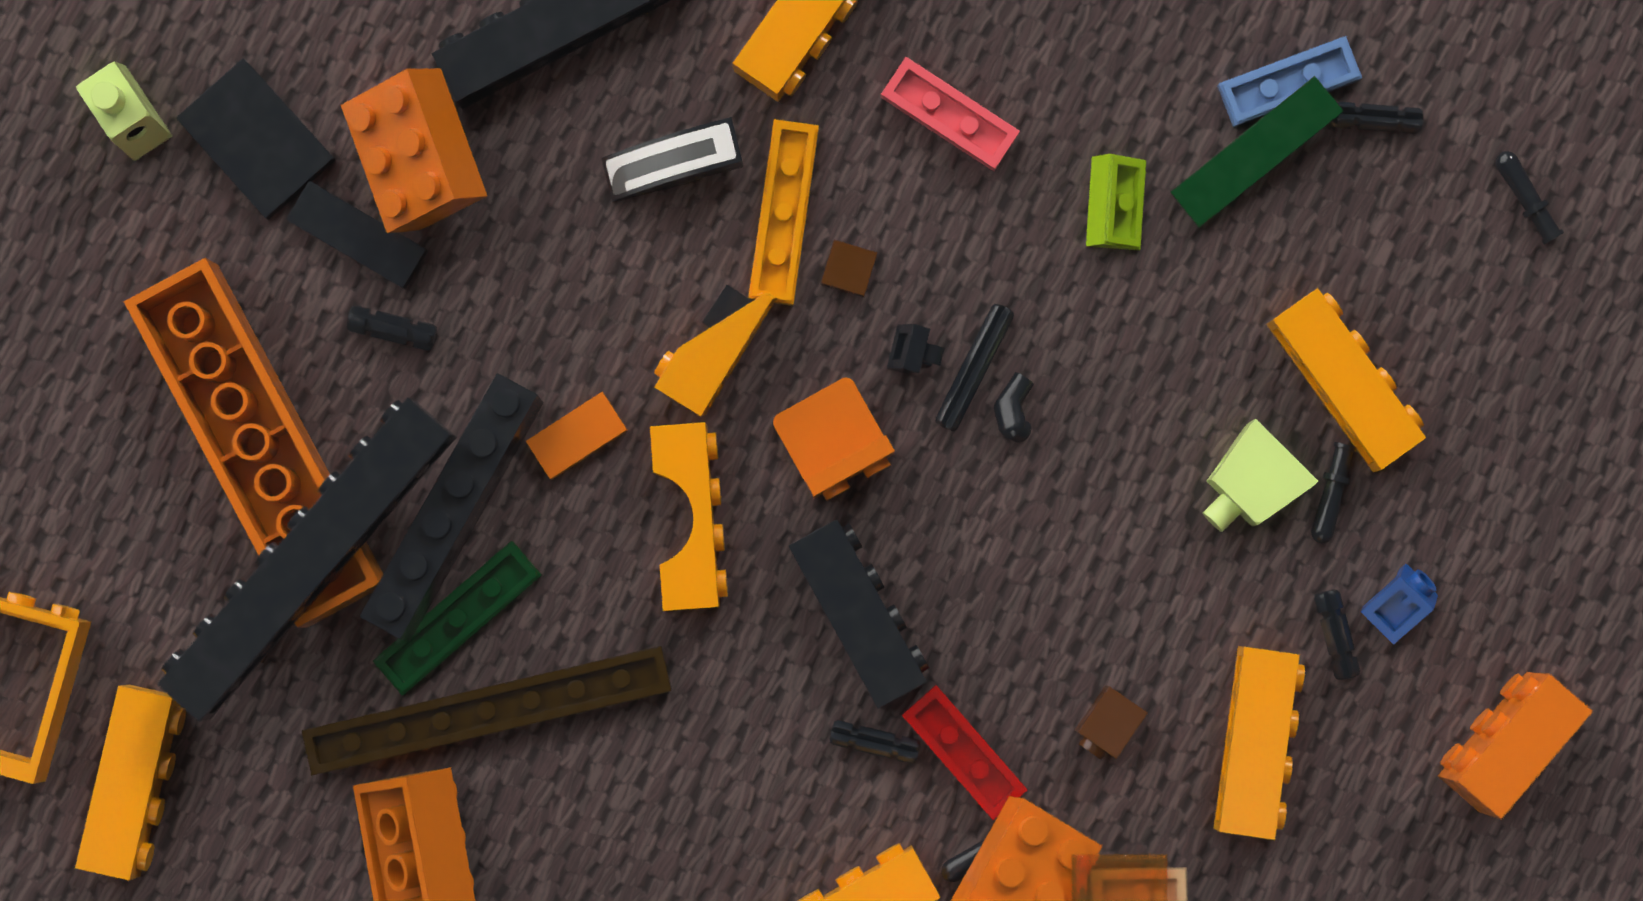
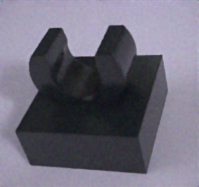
(912, 350)

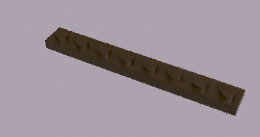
(486, 710)

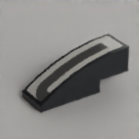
(673, 160)

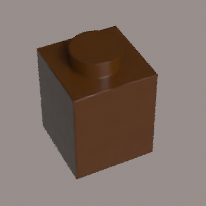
(1109, 723)

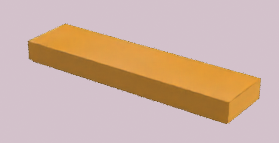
(784, 210)

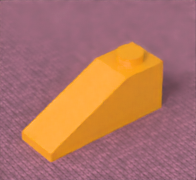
(705, 363)

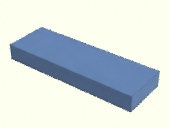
(1263, 89)

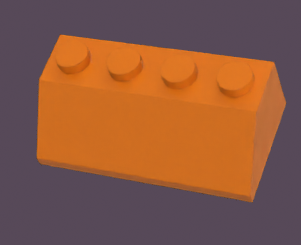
(414, 838)

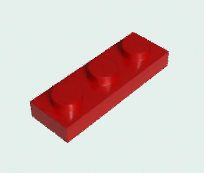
(963, 751)

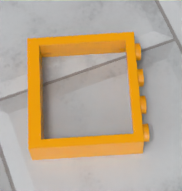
(62, 617)

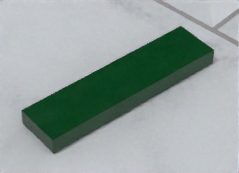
(1256, 151)
(458, 617)

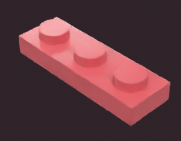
(950, 114)

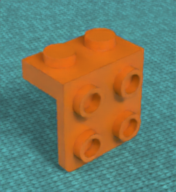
(833, 438)

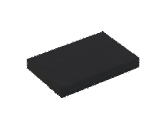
(255, 139)

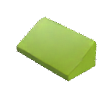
(1116, 202)

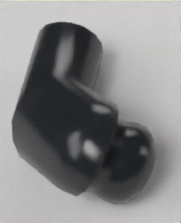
(1009, 411)

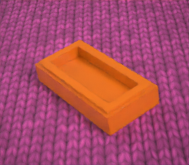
(576, 435)

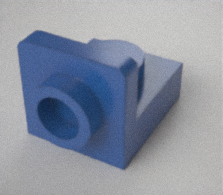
(1401, 603)

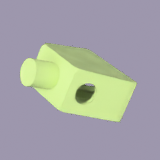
(121, 107)
(1255, 479)

